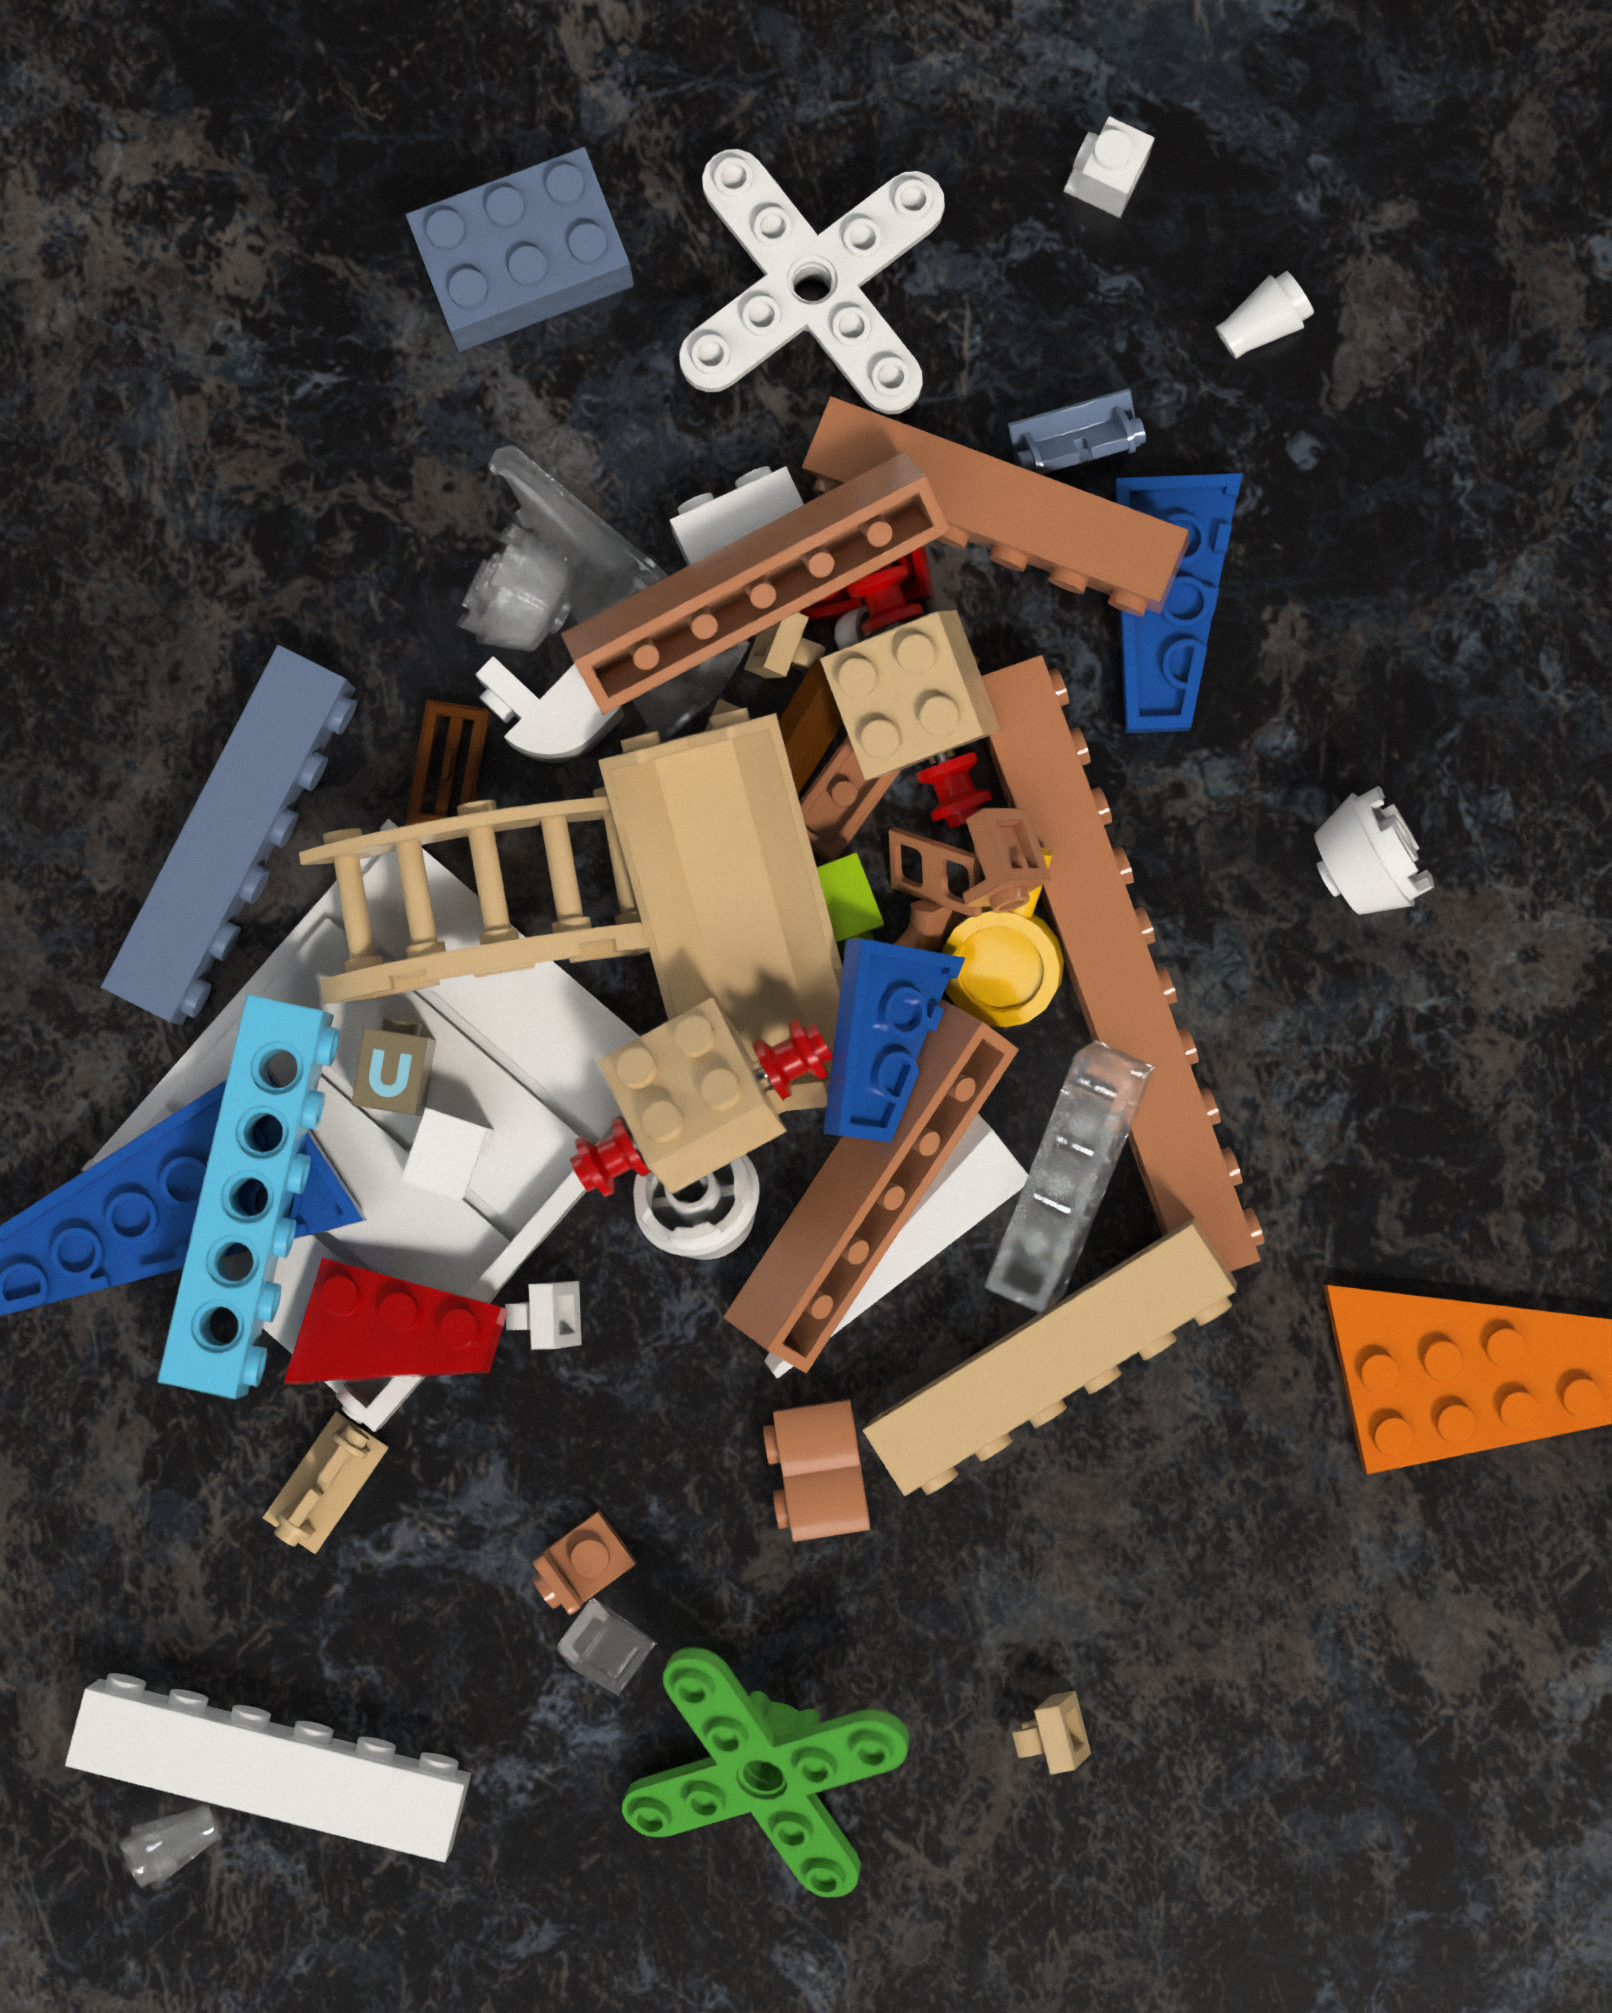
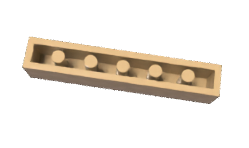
(1051, 1357)

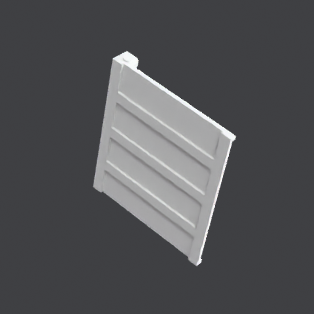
(506, 1056)

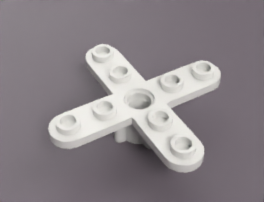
(791, 253)

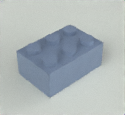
(521, 249)

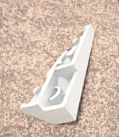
(965, 1190)

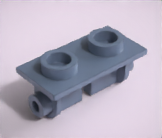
(1077, 433)

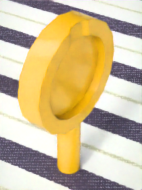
(1008, 964)

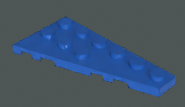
(139, 1210)

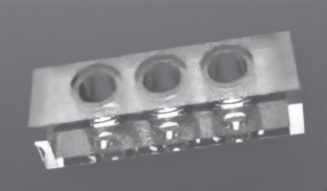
(1069, 1176)

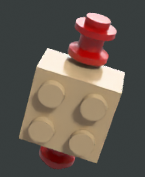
(913, 695)
(694, 1098)

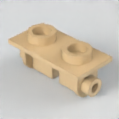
(325, 1483)

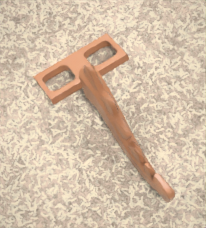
(939, 908)

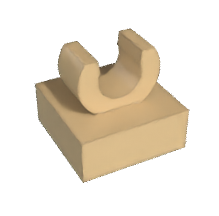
(783, 648)
(1056, 1732)

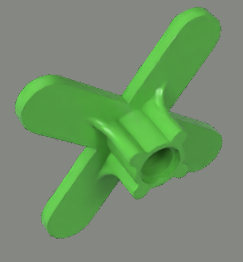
(765, 1764)

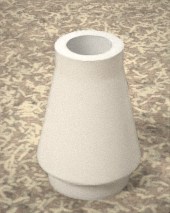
(1266, 315)

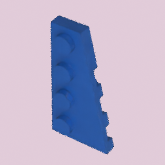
(1168, 650)

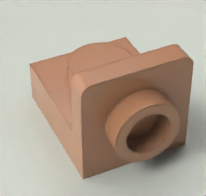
(1008, 857)
(581, 1563)

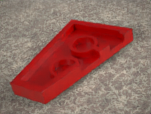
(389, 1327)

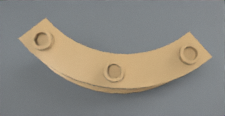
(500, 945)

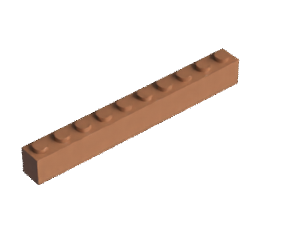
(1110, 961)

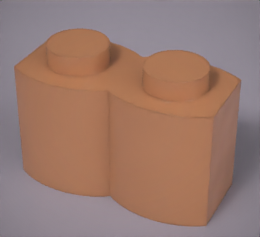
(819, 1470)

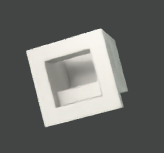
(1109, 166)

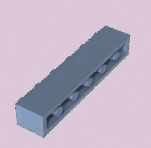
(230, 837)

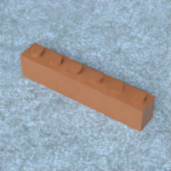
(1011, 510)
(755, 582)
(867, 1196)

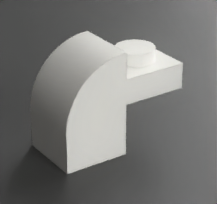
(550, 729)

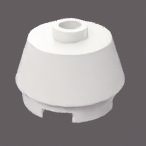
(1370, 855)
(702, 1218)

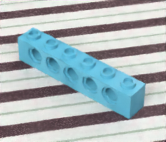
(192, 1353)

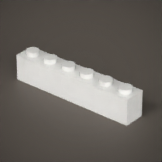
(269, 1767)

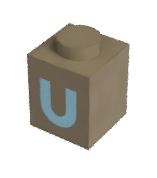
(394, 1068)

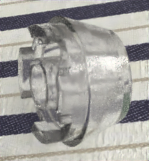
(518, 593)

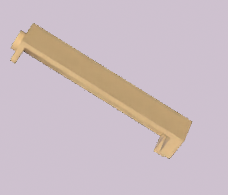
(729, 883)

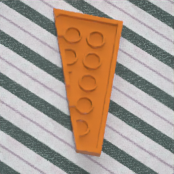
(1464, 1375)

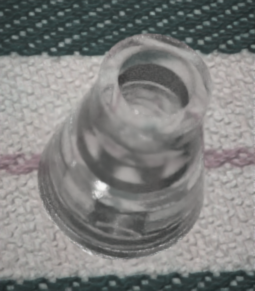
(168, 1844)

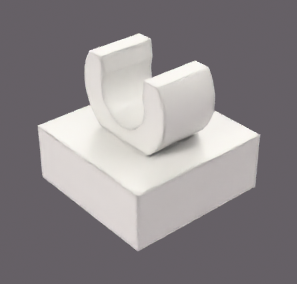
(549, 1315)

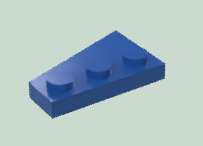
(882, 1021)

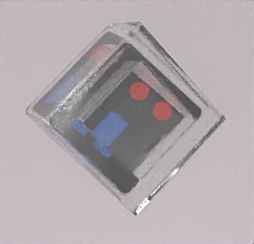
(604, 1646)

